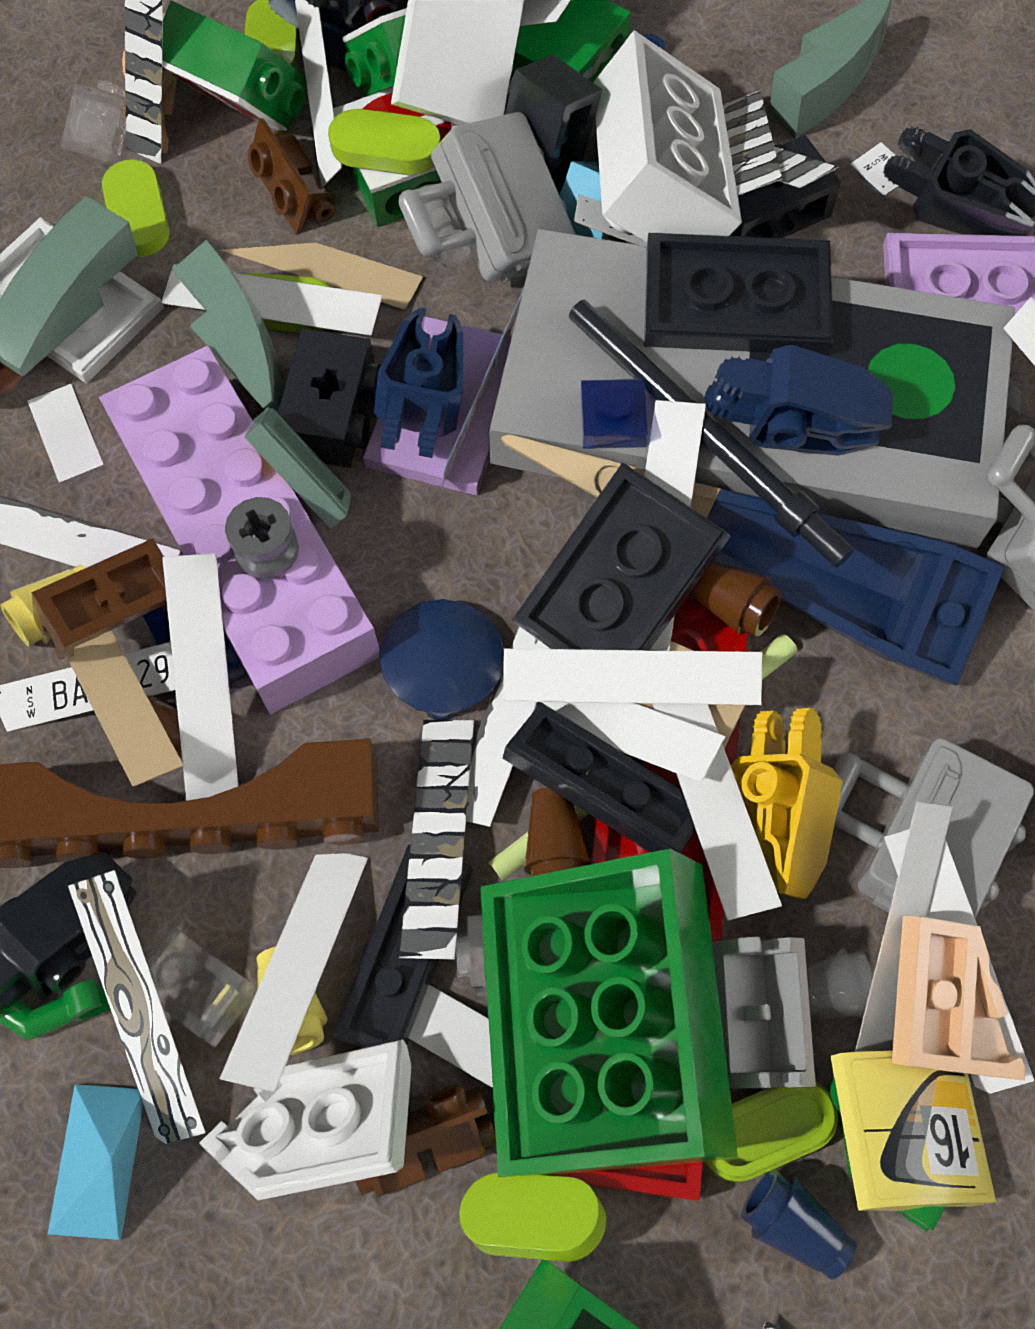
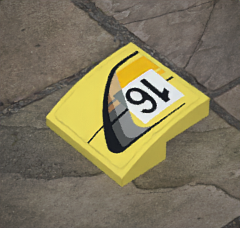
(910, 1134)

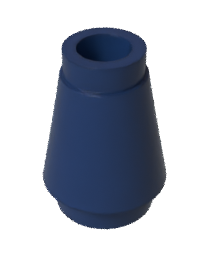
(797, 1224)

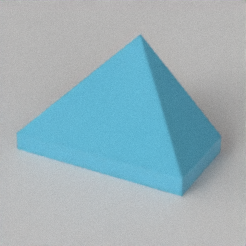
(97, 1162)

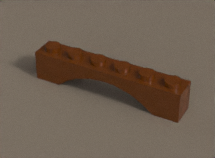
(313, 792)

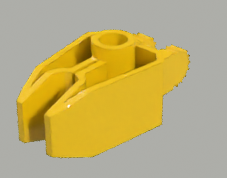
(790, 798)

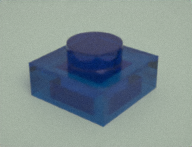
(613, 413)

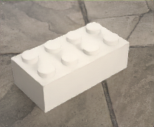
(663, 146)

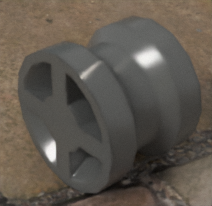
(264, 554)

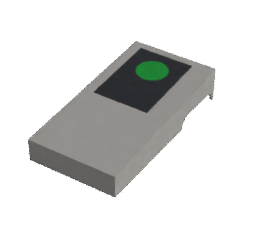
(932, 350)

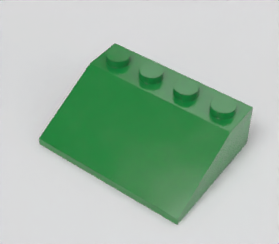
(605, 1019)

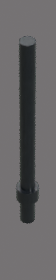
(793, 510)

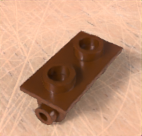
(288, 177)
(447, 1128)

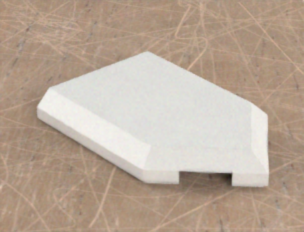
(322, 1125)

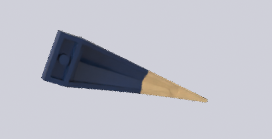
(893, 596)

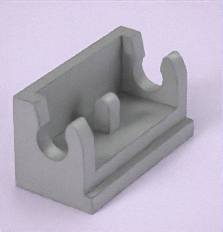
(765, 1012)

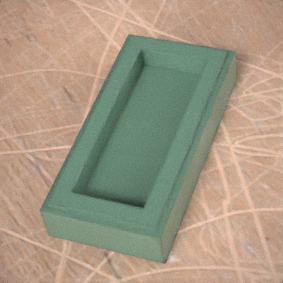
(299, 467)

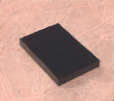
(737, 293)
(622, 569)

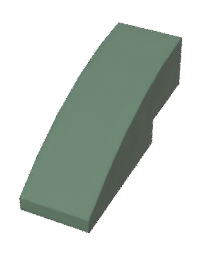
(829, 66)
(62, 283)
(232, 325)

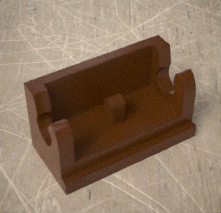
(101, 597)

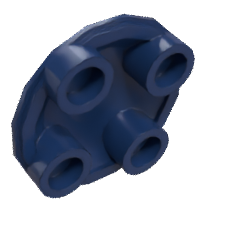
(442, 657)

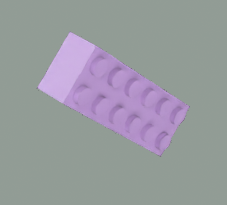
(193, 457)

